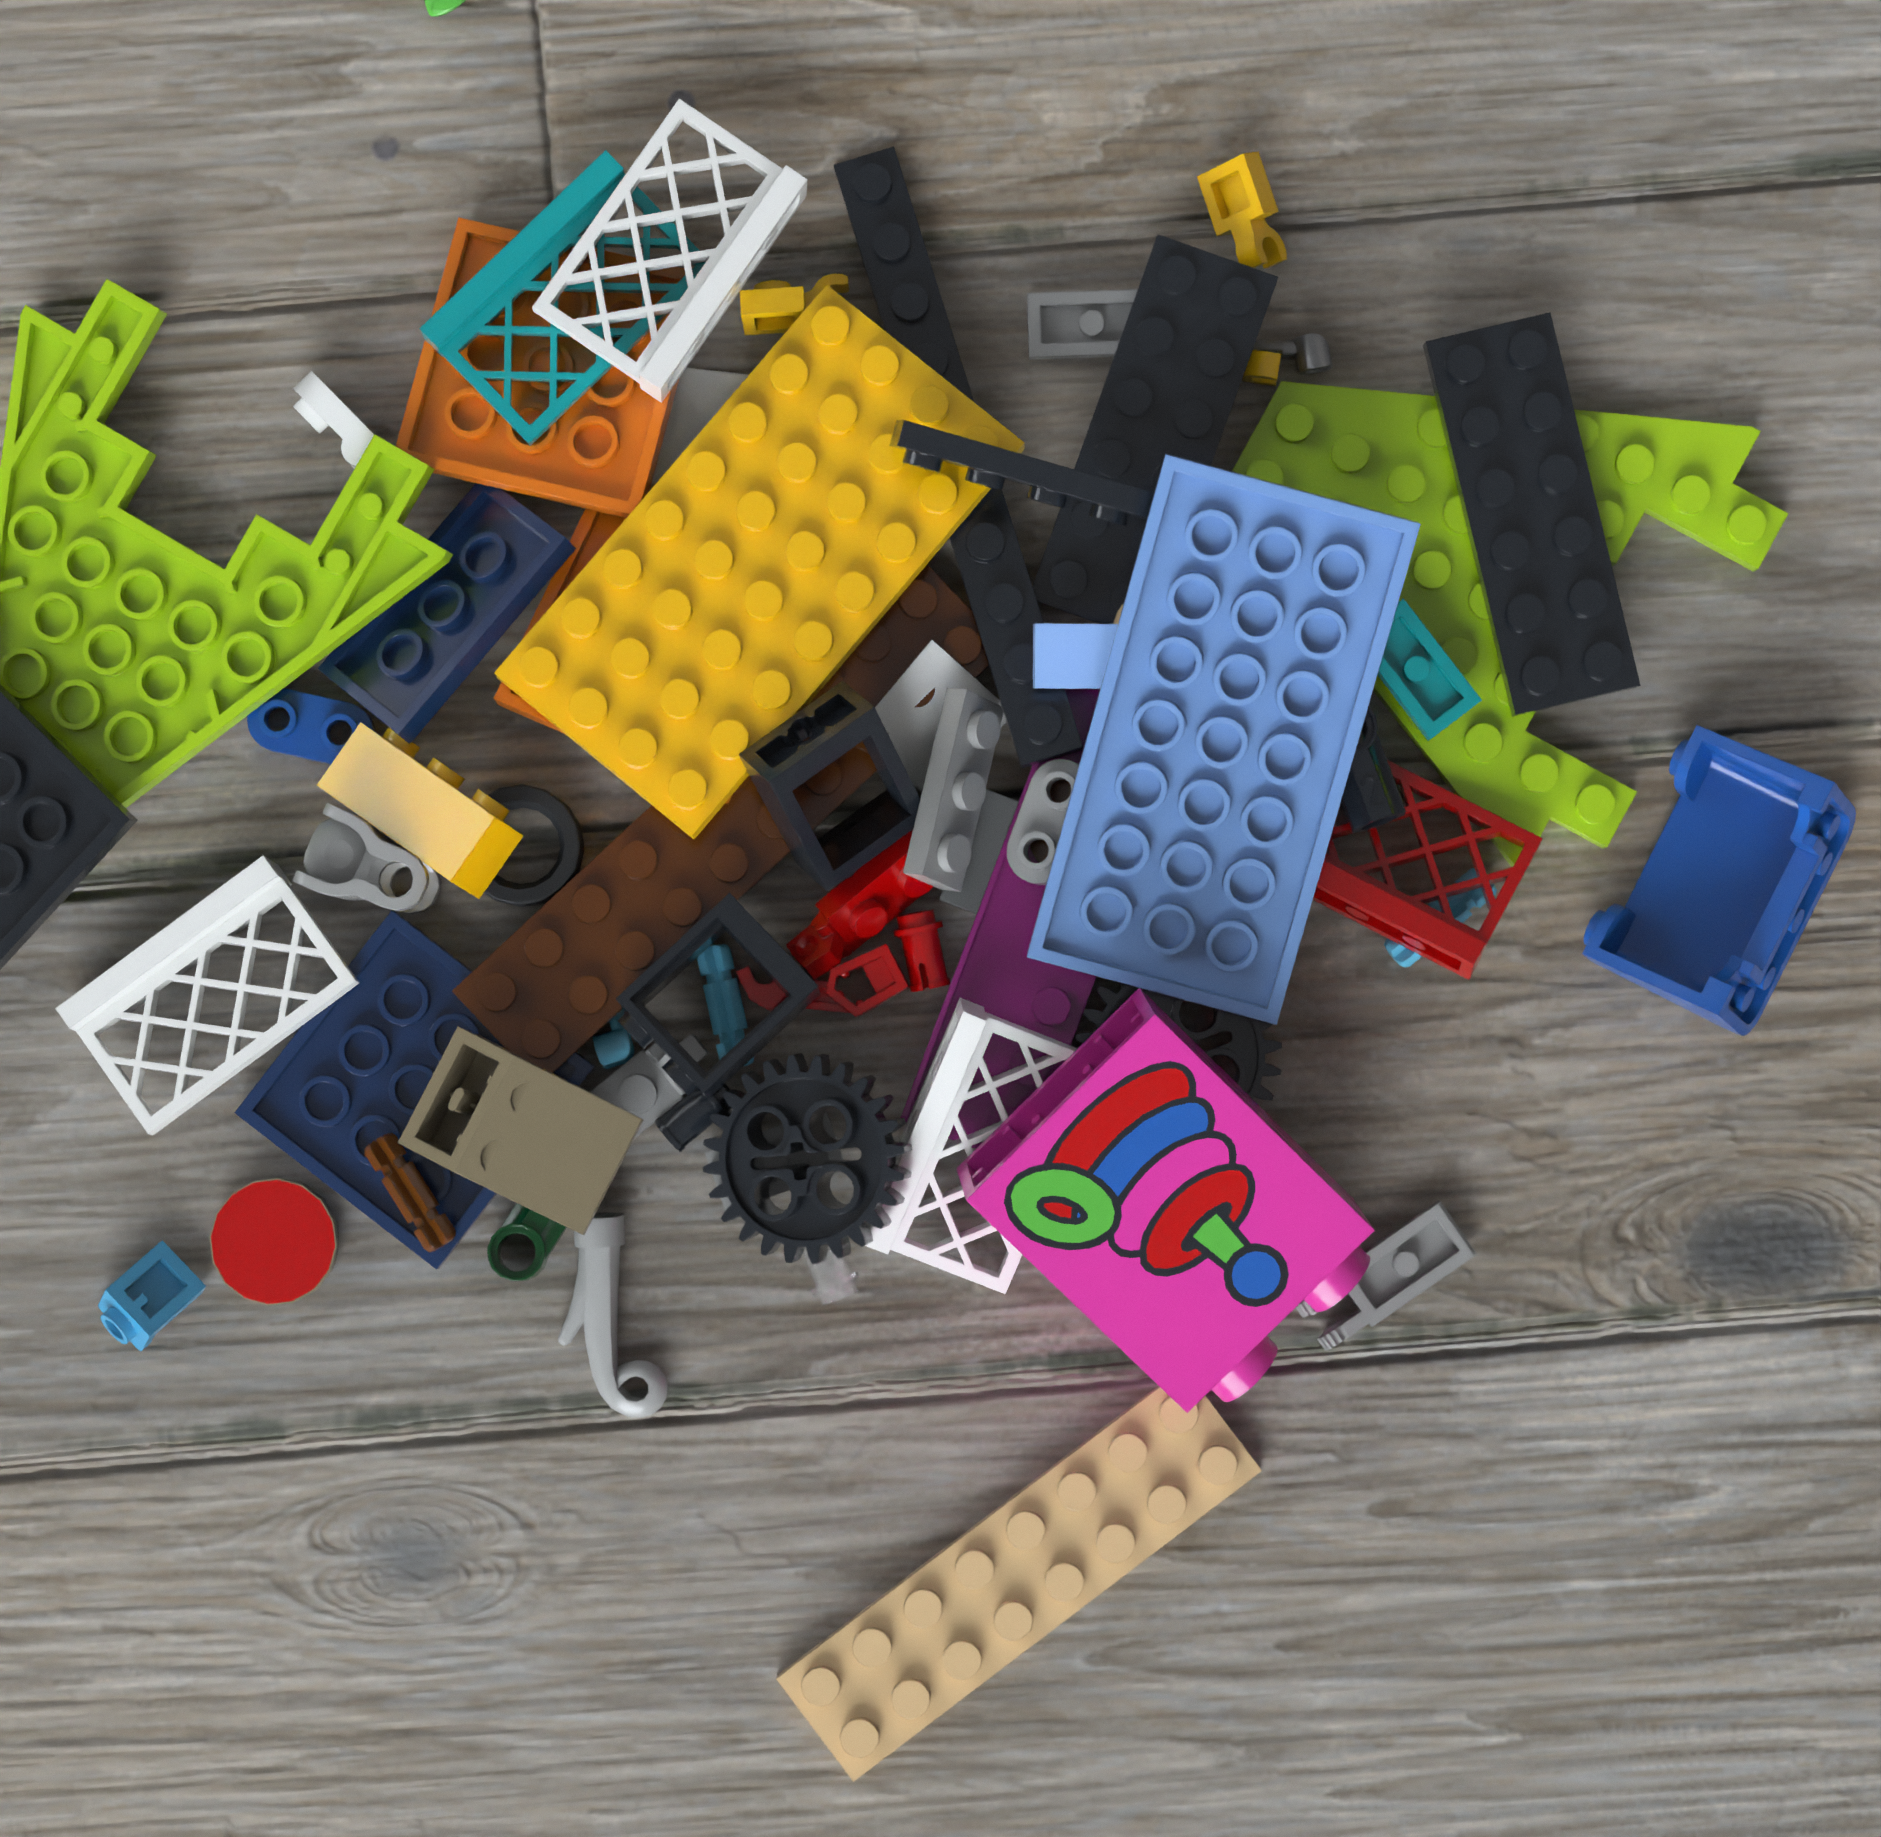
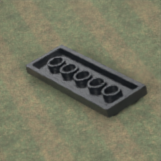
(1161, 396)
(1531, 514)

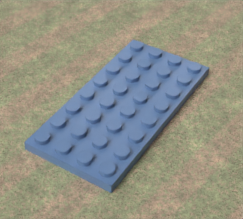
(1222, 738)

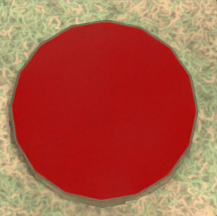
(274, 1241)

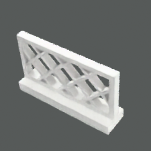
(716, 283)
(176, 950)
(931, 1124)

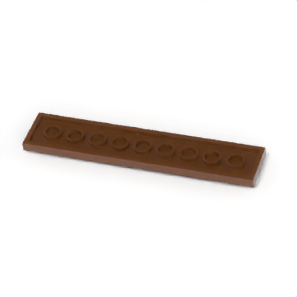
(654, 882)

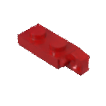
(857, 910)

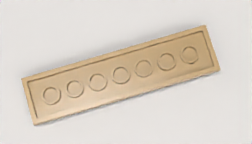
(1015, 1577)

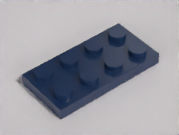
(441, 630)

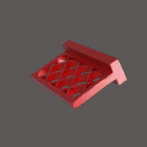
(1407, 917)

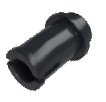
(691, 1117)

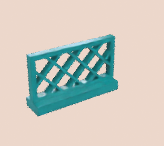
(517, 270)

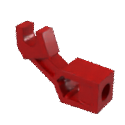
(878, 965)

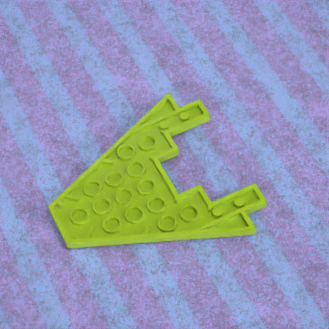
(1394, 459)
(125, 633)

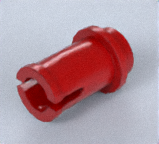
(922, 949)

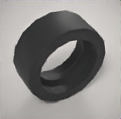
(570, 851)

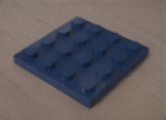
(363, 1071)

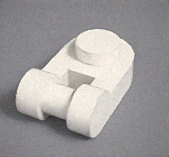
(325, 409)

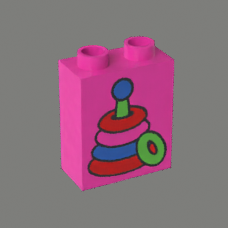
(1168, 1205)

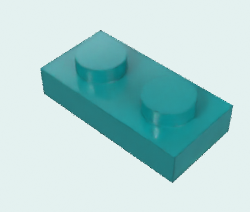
(1423, 675)

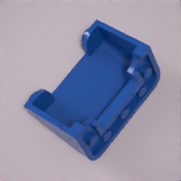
(1726, 881)

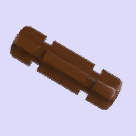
(410, 1192)

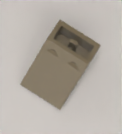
(520, 1130)

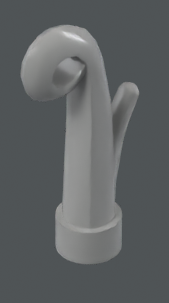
(597, 1307)

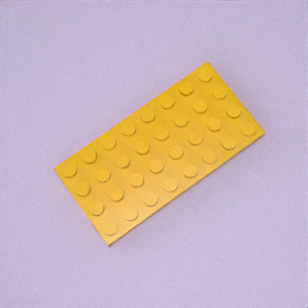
(753, 563)

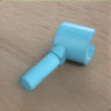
(615, 1045)

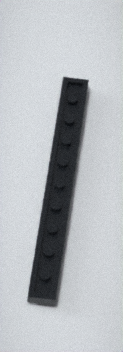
(986, 540)

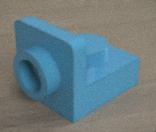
(148, 1296)

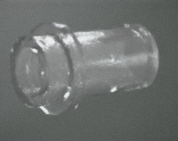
(832, 1278)

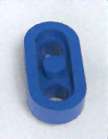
(308, 727)

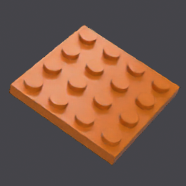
(595, 453)

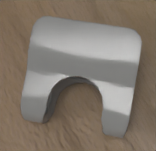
(358, 864)

